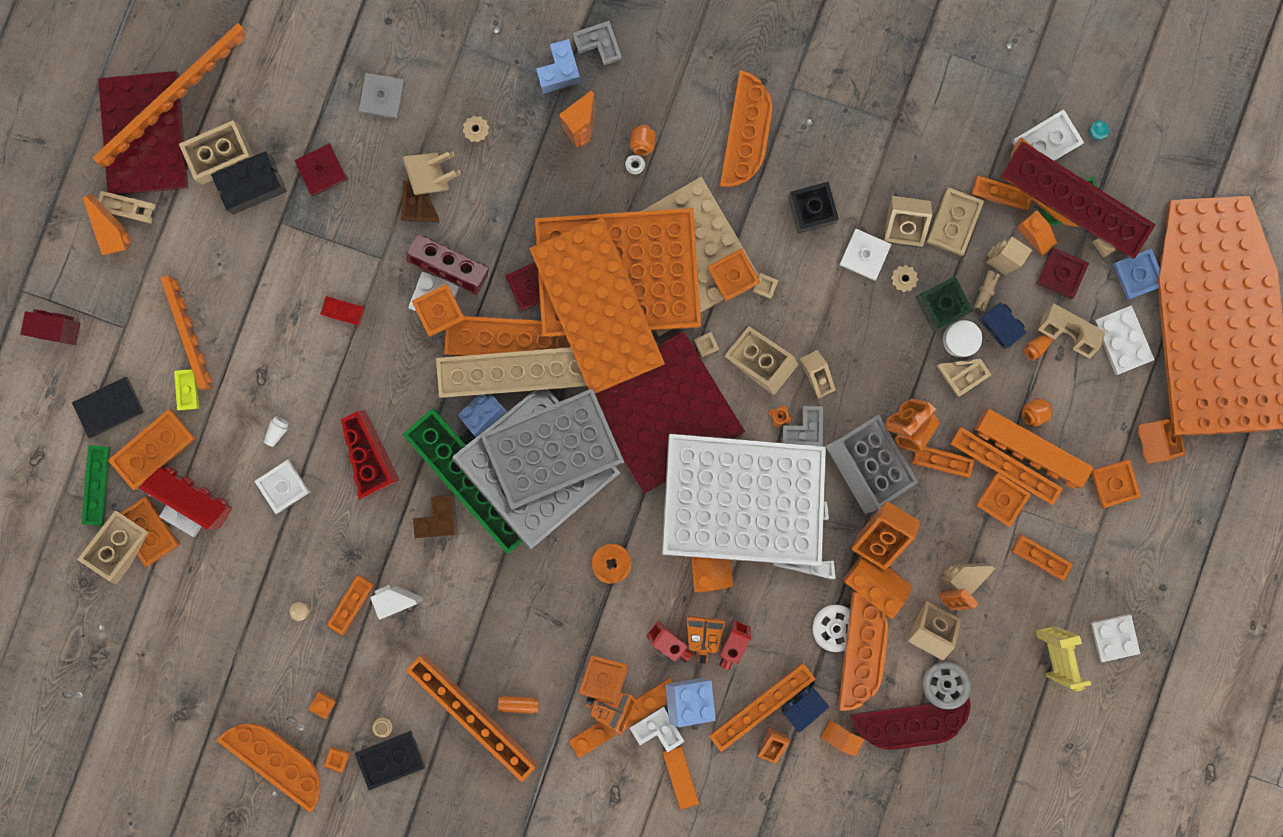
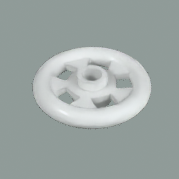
(818, 628)

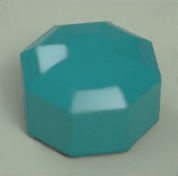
(1098, 130)

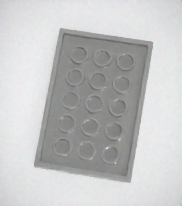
(552, 449)

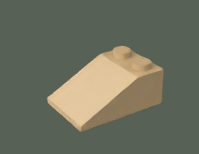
(762, 360)
(114, 547)

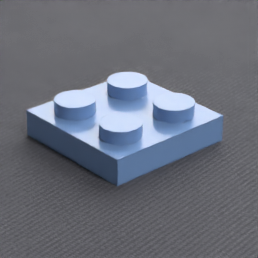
(1138, 274)
(481, 413)

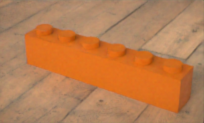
(1033, 449)

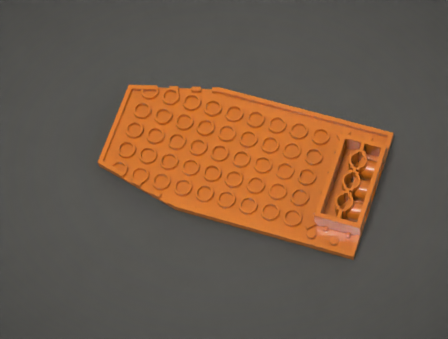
(1220, 319)

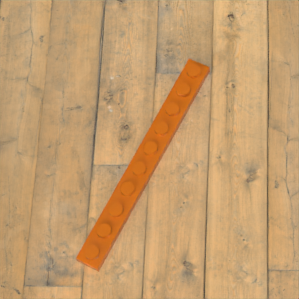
(165, 100)

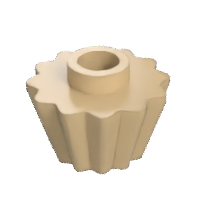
(471, 124)
(909, 273)

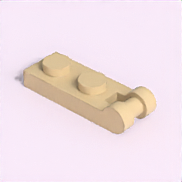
(127, 207)

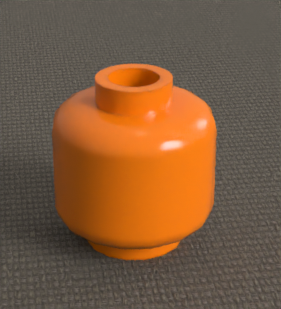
(642, 140)
(1037, 412)

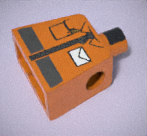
(704, 636)
(611, 715)

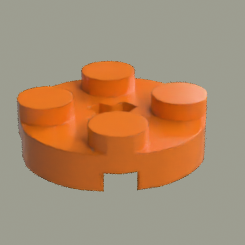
(600, 565)

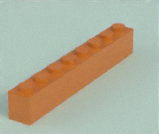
(472, 717)

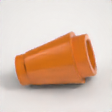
(1037, 347)

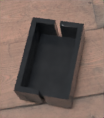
(248, 183)

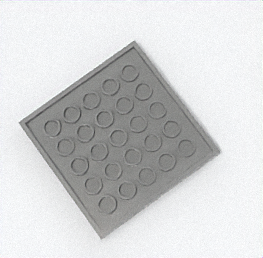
(542, 516)

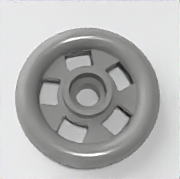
(955, 671)

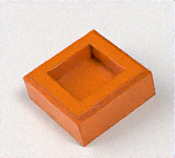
(337, 759)

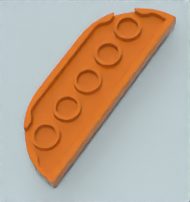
(747, 131)
(863, 653)
(275, 761)

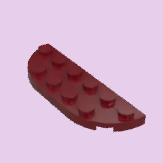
(910, 725)

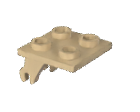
(426, 172)

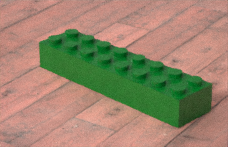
(437, 445)

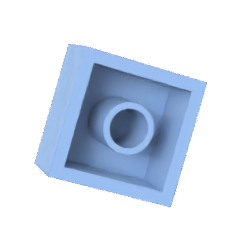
(690, 702)

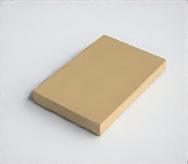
(955, 221)

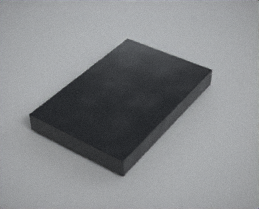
(108, 407)
(390, 760)

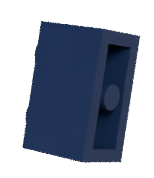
(1003, 325)
(805, 708)

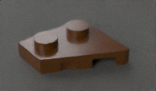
(417, 207)

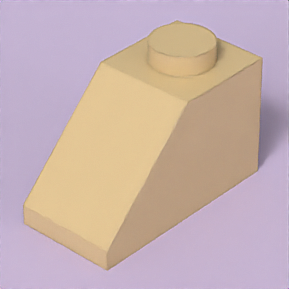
(818, 374)

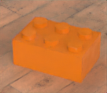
(886, 535)

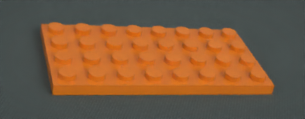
(597, 306)

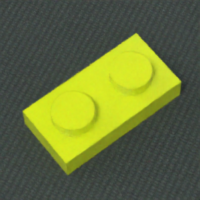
(186, 390)

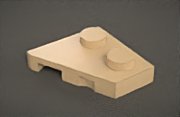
(964, 374)

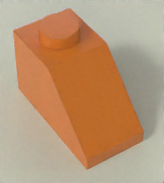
(1037, 232)

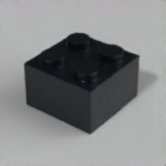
(813, 207)

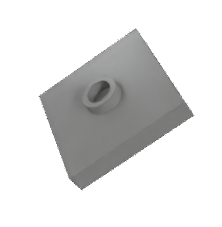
(381, 96)

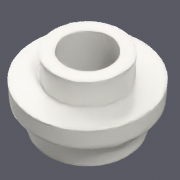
(635, 158)

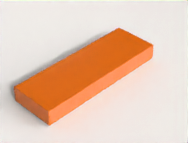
(1000, 193)
(944, 461)
(1042, 557)
(958, 599)
(350, 605)
(681, 778)

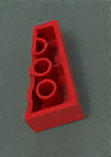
(368, 457)

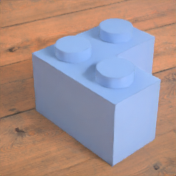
(562, 72)

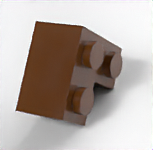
(443, 519)

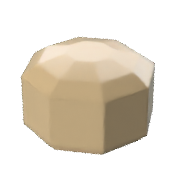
(299, 611)

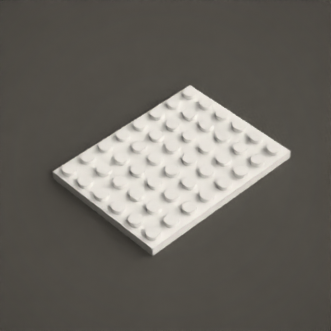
(744, 500)

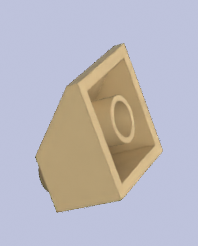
(908, 221)
(967, 575)
(935, 631)

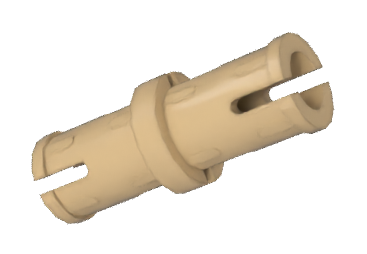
(986, 291)

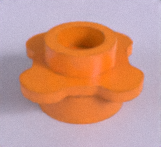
(778, 421)

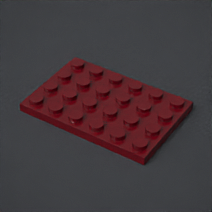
(155, 158)

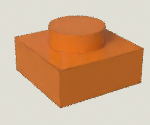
(322, 705)

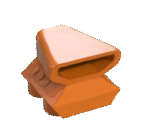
(913, 424)

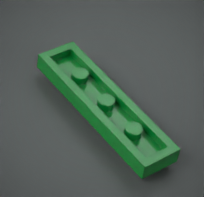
(96, 485)

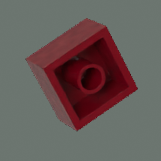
(50, 326)

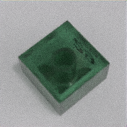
(944, 303)

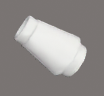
(276, 429)

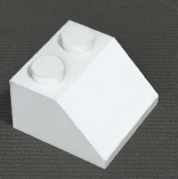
(392, 600)

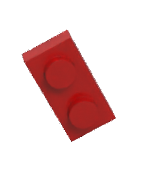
(342, 311)

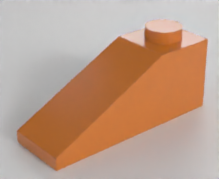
(107, 229)

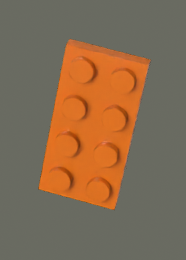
(152, 449)

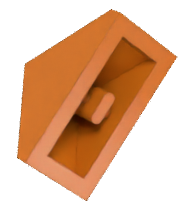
(842, 738)
(773, 745)

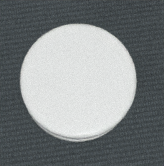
(962, 338)

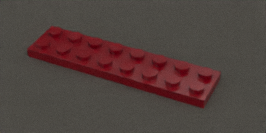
(1077, 200)

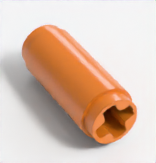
(518, 704)

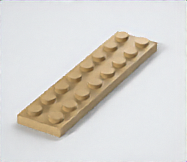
(508, 372)

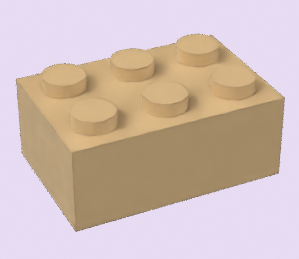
(215, 150)

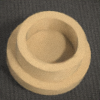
(382, 727)

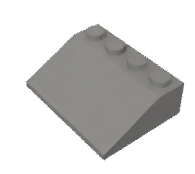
(871, 464)

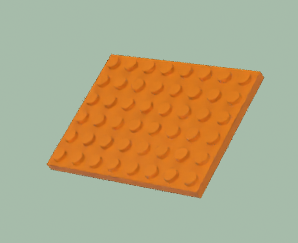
(657, 257)

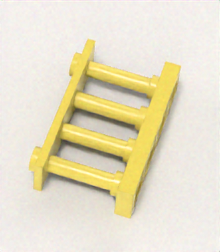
(1062, 656)

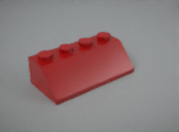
(187, 498)

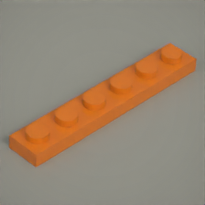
(189, 339)
(1006, 466)
(762, 707)
(598, 733)

